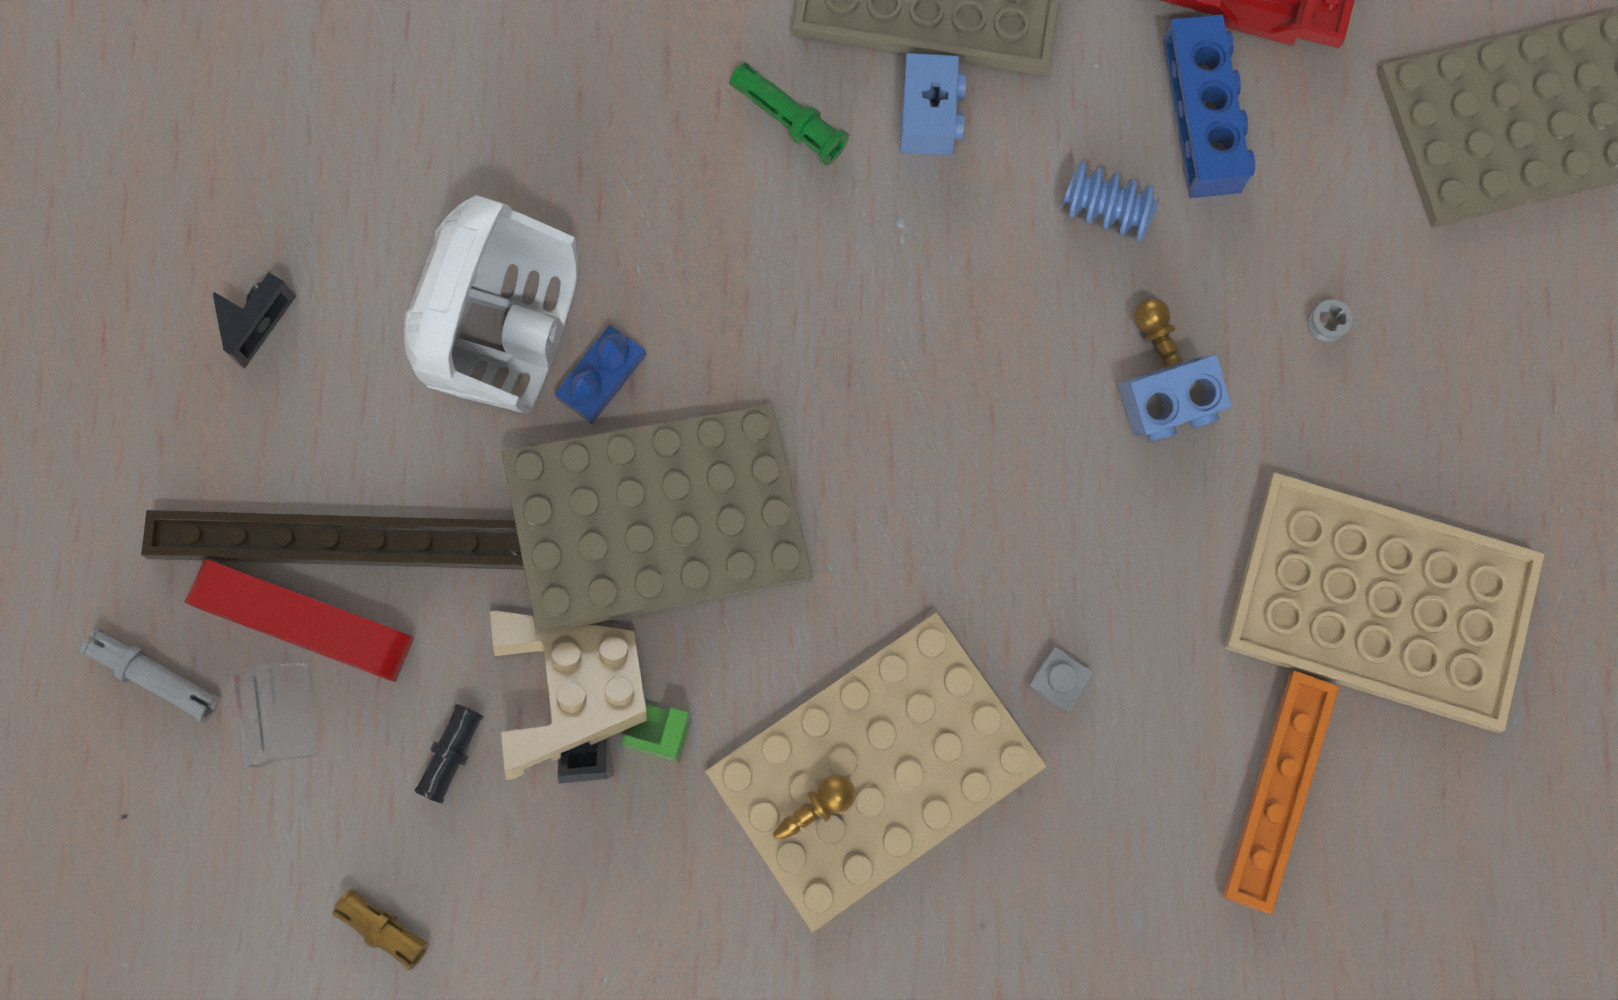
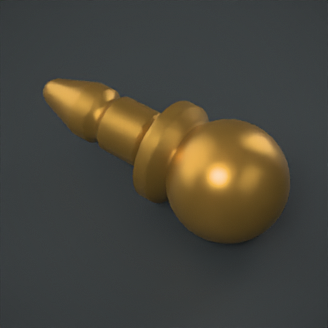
(1153, 318)
(833, 795)

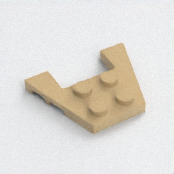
(590, 682)

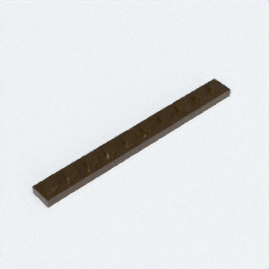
(331, 539)

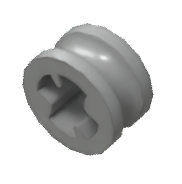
(1342, 313)

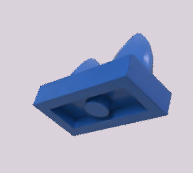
(600, 374)

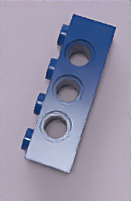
(1206, 168)

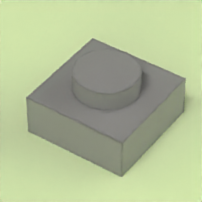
(1060, 680)

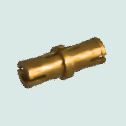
(380, 929)

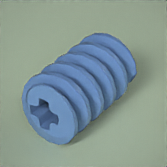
(1111, 201)

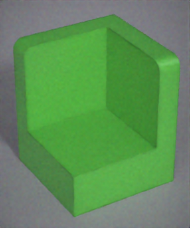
(661, 734)

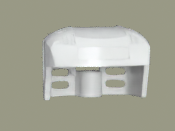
(470, 266)

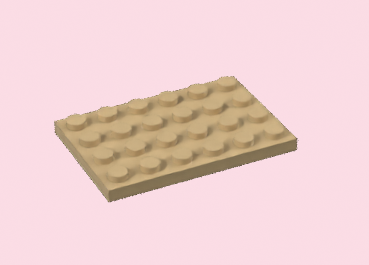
(1386, 602)
(916, 742)

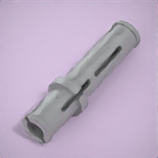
(133, 665)

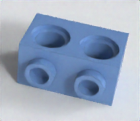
(1173, 388)

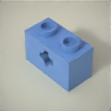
(929, 81)

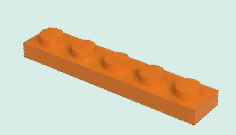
(1280, 793)

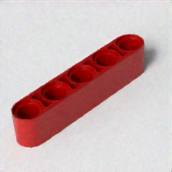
(299, 620)

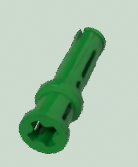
(803, 123)

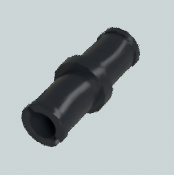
(448, 753)

